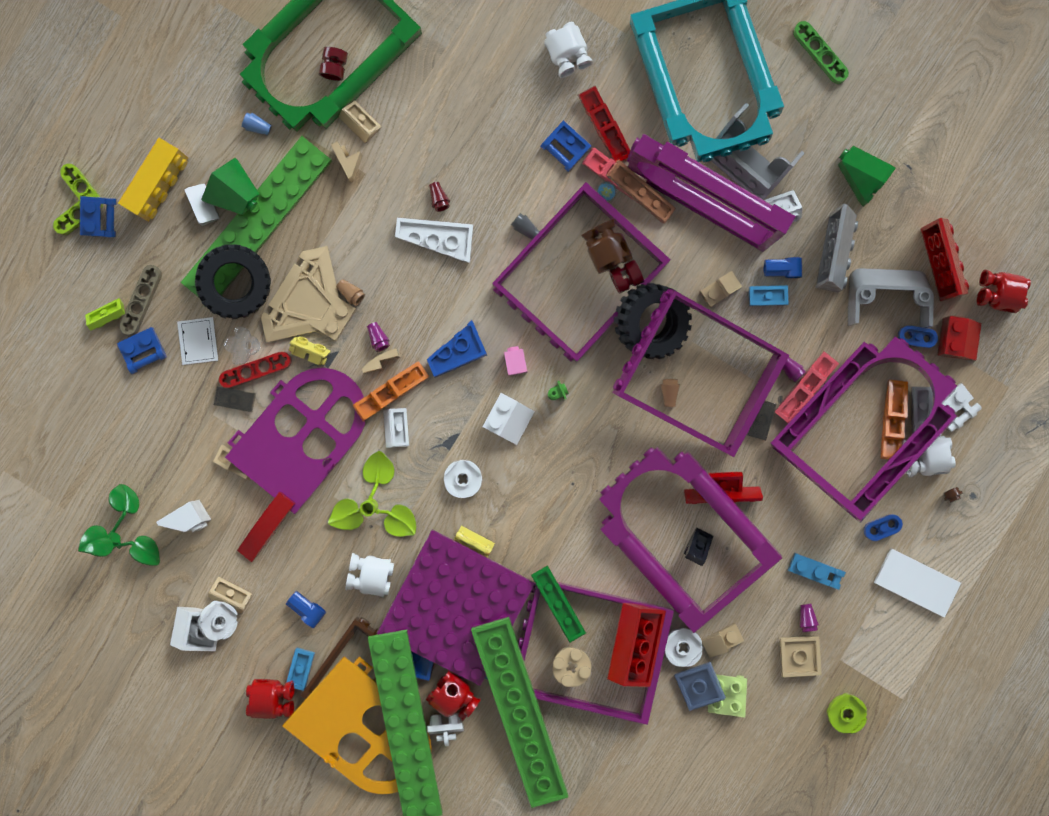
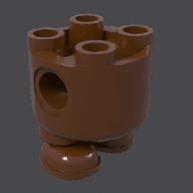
(608, 250)

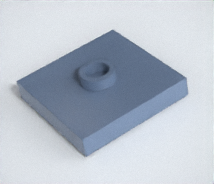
(700, 686)

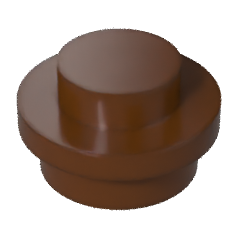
(953, 495)

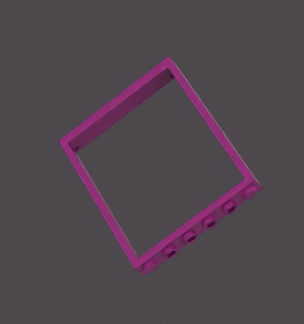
(621, 222)
(755, 400)
(644, 715)

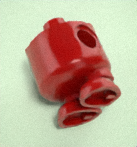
(1005, 291)
(452, 696)
(267, 699)

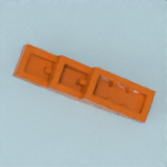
(390, 391)
(894, 417)

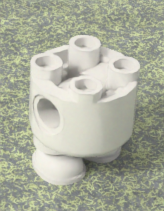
(566, 48)
(935, 459)
(372, 575)

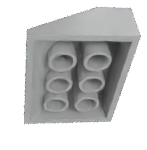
(836, 249)

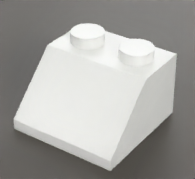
(508, 418)
(186, 518)
(187, 634)

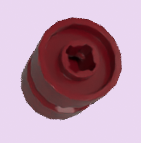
(333, 70)
(633, 275)

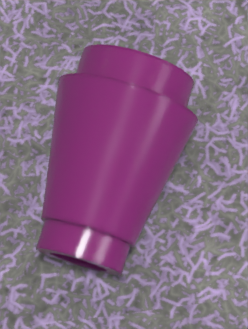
(378, 338)
(793, 370)
(808, 619)

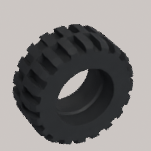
(226, 307)
(629, 321)

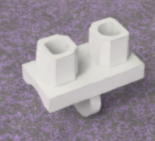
(437, 728)

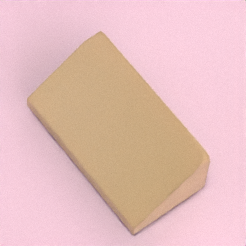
(359, 121)
(227, 592)

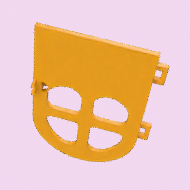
(336, 710)

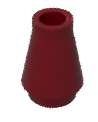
(438, 197)

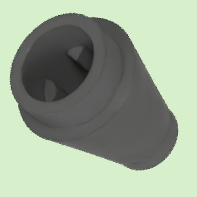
(524, 226)

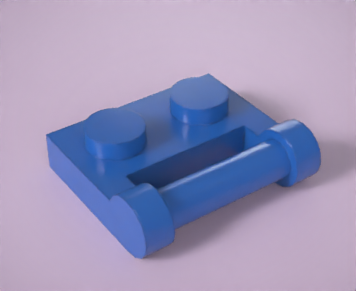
(570, 141)
(91, 216)
(138, 345)

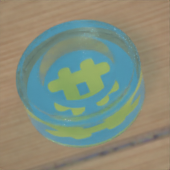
(607, 191)

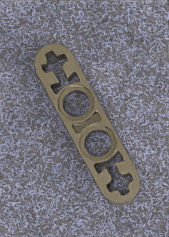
(136, 298)

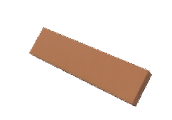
(640, 191)

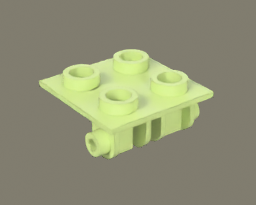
(735, 692)

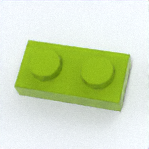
(105, 314)

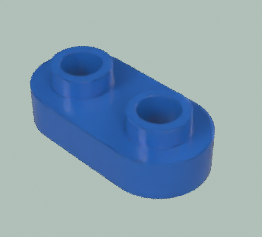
(917, 336)
(882, 527)

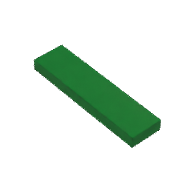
(558, 604)

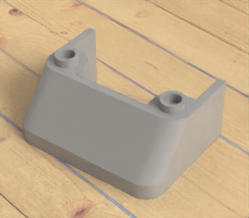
(749, 167)
(866, 281)

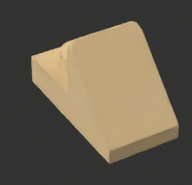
(349, 164)
(720, 289)
(722, 640)

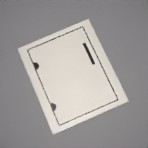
(197, 341)

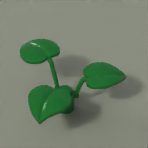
(100, 544)

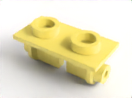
(301, 346)
(474, 541)

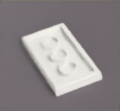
(917, 582)

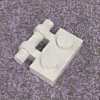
(958, 400)

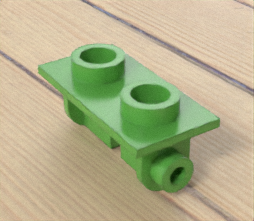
(558, 392)

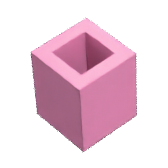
(515, 361)

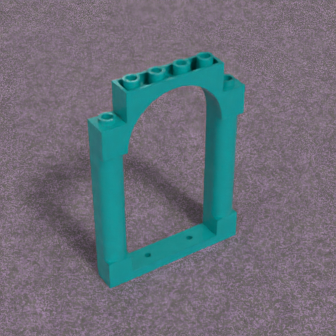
(675, 122)

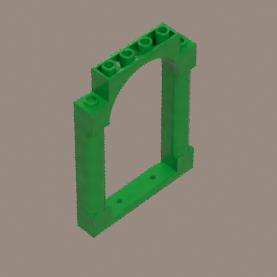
(327, 109)

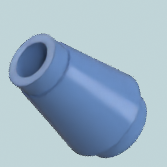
(255, 124)

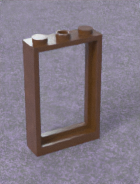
(358, 623)

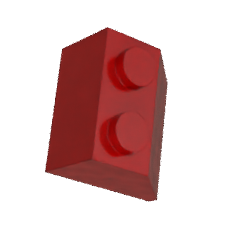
(959, 338)

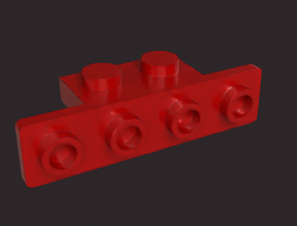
(733, 486)

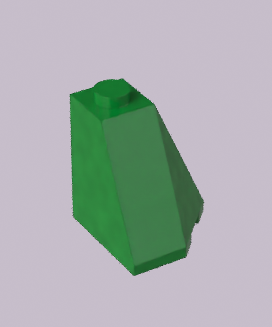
(864, 173)
(231, 189)

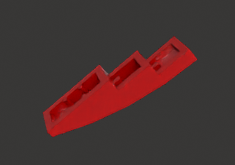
(604, 124)
(266, 526)

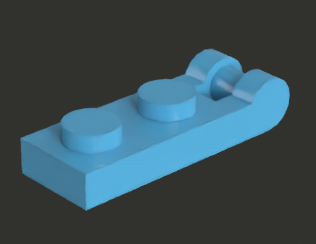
(815, 571)

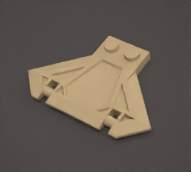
(308, 301)

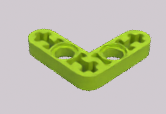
(73, 184)

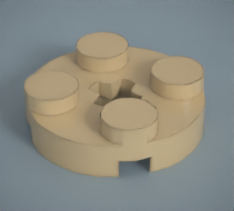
(581, 672)

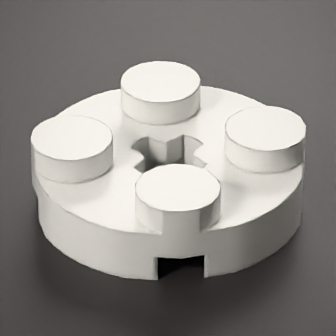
(465, 489)
(207, 621)
(694, 647)

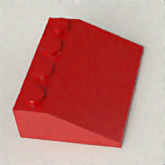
(944, 259)

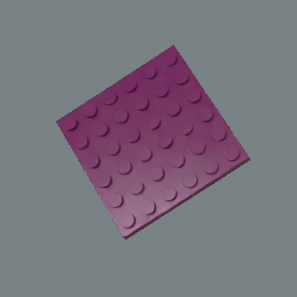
(448, 596)

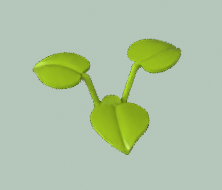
(347, 515)

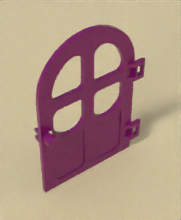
(279, 461)

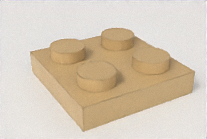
(800, 656)

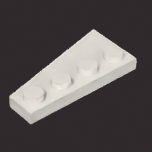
(441, 237)

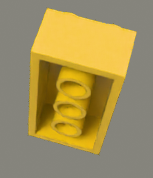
(154, 180)

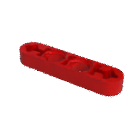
(256, 373)

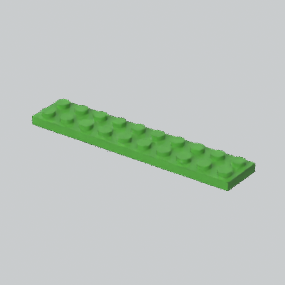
(275, 201)
(520, 712)
(405, 724)

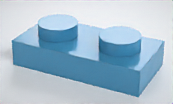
(768, 295)
(300, 668)

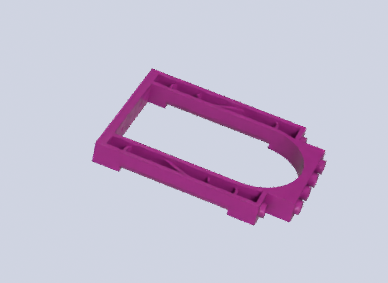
(662, 164)
(856, 365)
(621, 535)

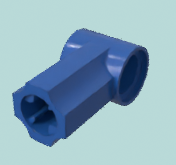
(787, 267)
(310, 612)

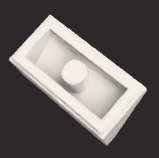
(203, 211)
(396, 427)

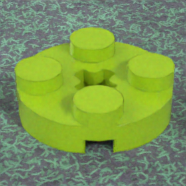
(858, 713)

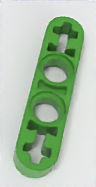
(818, 54)

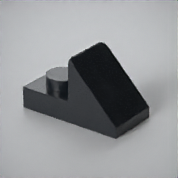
(698, 546)

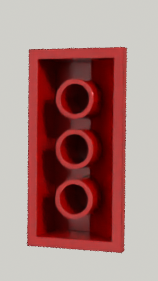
(636, 645)

